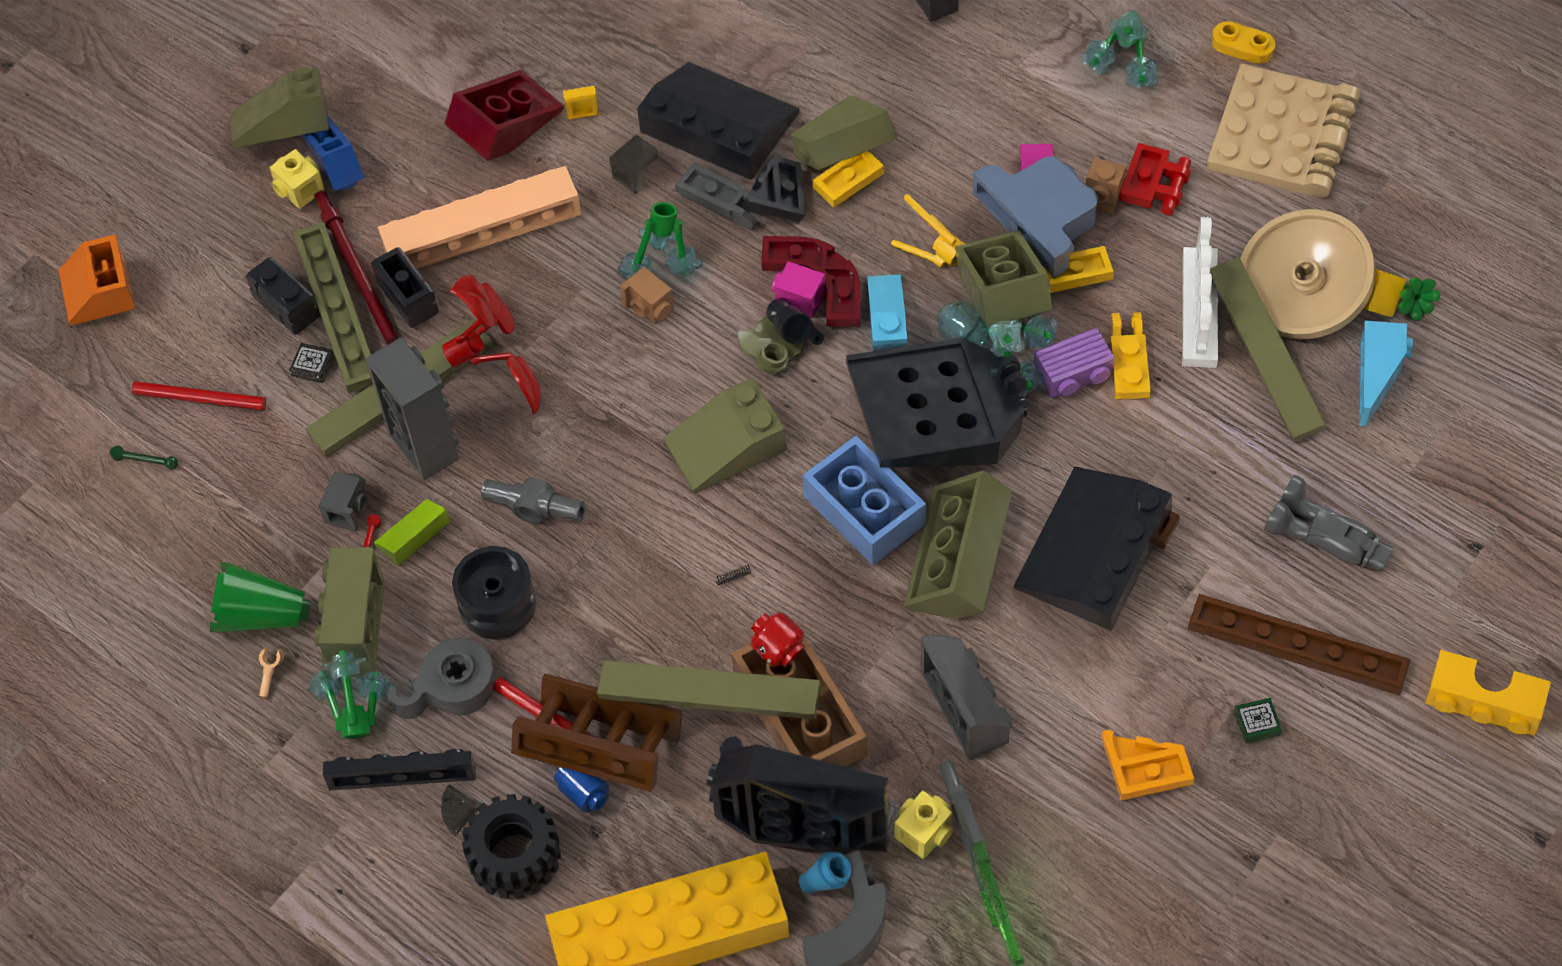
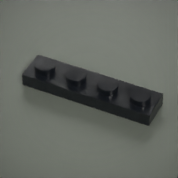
(412, 769)

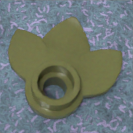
(767, 344)

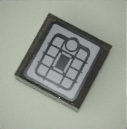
(311, 362)

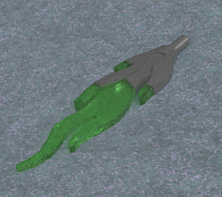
(980, 861)

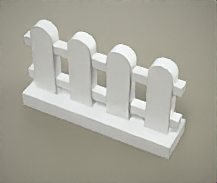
(1199, 302)

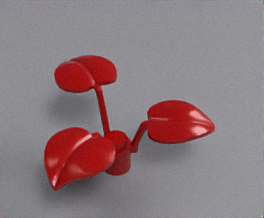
(488, 310)

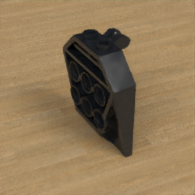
(939, 403)
(798, 800)

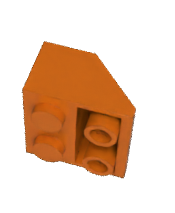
(96, 281)

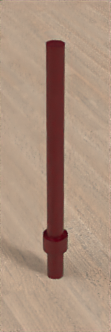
(333, 221)

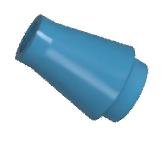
(827, 873)

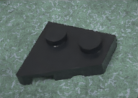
(778, 190)

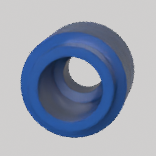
(583, 790)

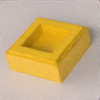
(581, 102)

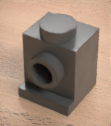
(343, 500)

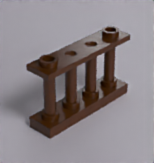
(590, 754)

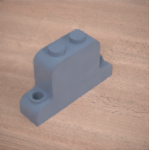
(1043, 204)

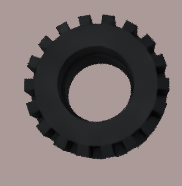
(507, 819)

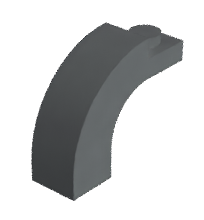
(861, 932)

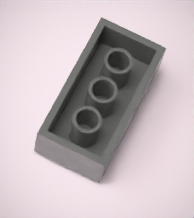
(413, 407)

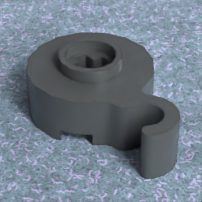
(437, 682)

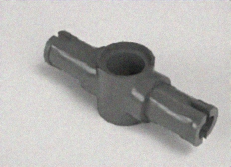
(533, 500)

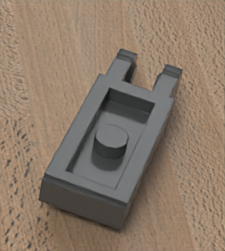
(716, 194)

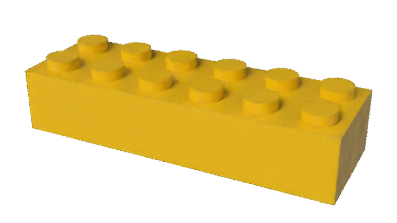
(675, 919)

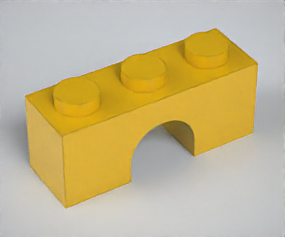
(1457, 691)

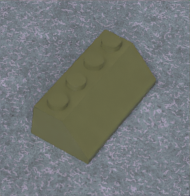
(959, 547)

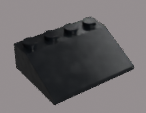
(715, 118)
(1095, 544)

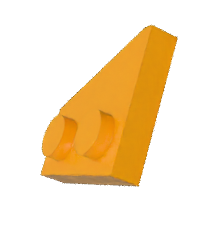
(1146, 766)

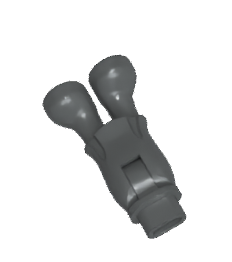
(1329, 530)

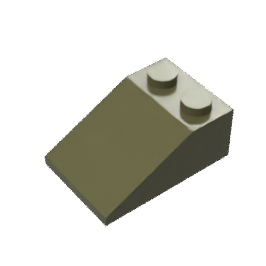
(282, 110)
(726, 436)

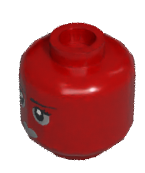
(777, 639)

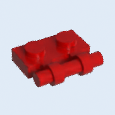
(1144, 179)

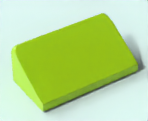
(413, 531)

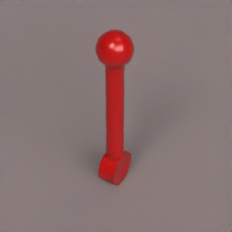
(373, 523)

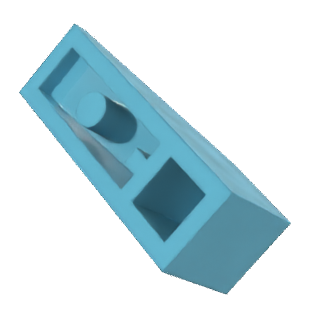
(887, 312)
(1381, 362)

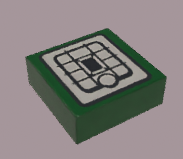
(1258, 720)

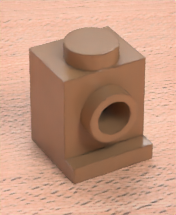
(1106, 180)
(647, 296)

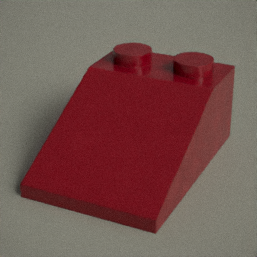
(501, 113)

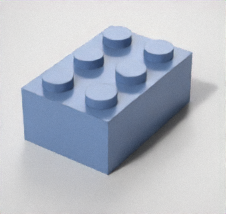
(864, 501)

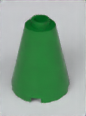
(255, 602)

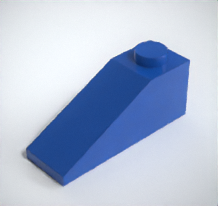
(335, 157)

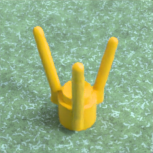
(944, 244)

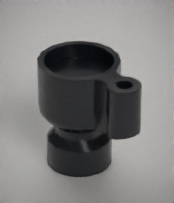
(792, 322)

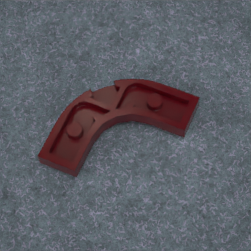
(841, 277)

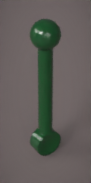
(117, 453)

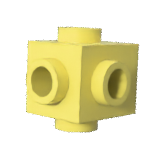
(296, 178)
(923, 824)

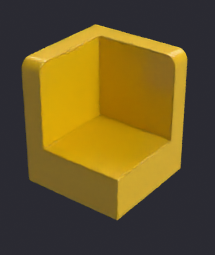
(1385, 293)

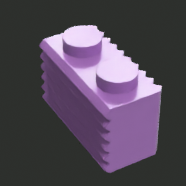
(1074, 363)

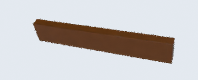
(1299, 644)

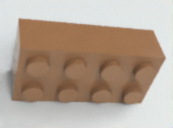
(835, 732)

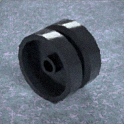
(494, 592)

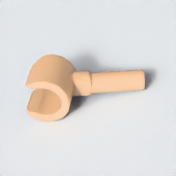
(268, 670)

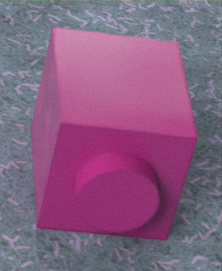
(800, 287)

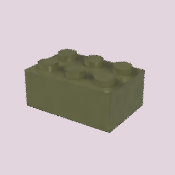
(1003, 278)
(351, 606)

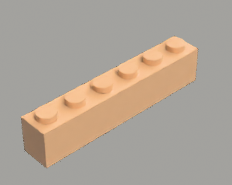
(484, 218)

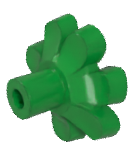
(1417, 297)

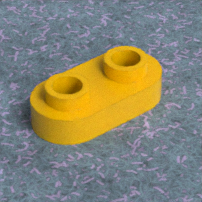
(1242, 42)

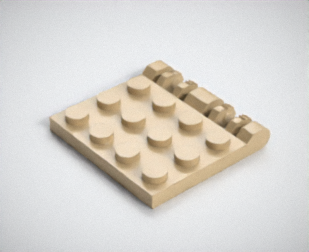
(1281, 127)

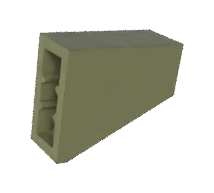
(842, 133)

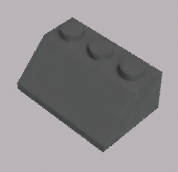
(964, 695)

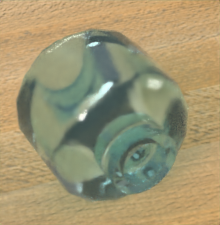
(960, 321)

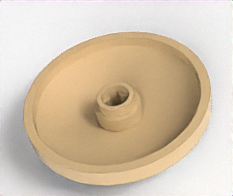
(1310, 272)

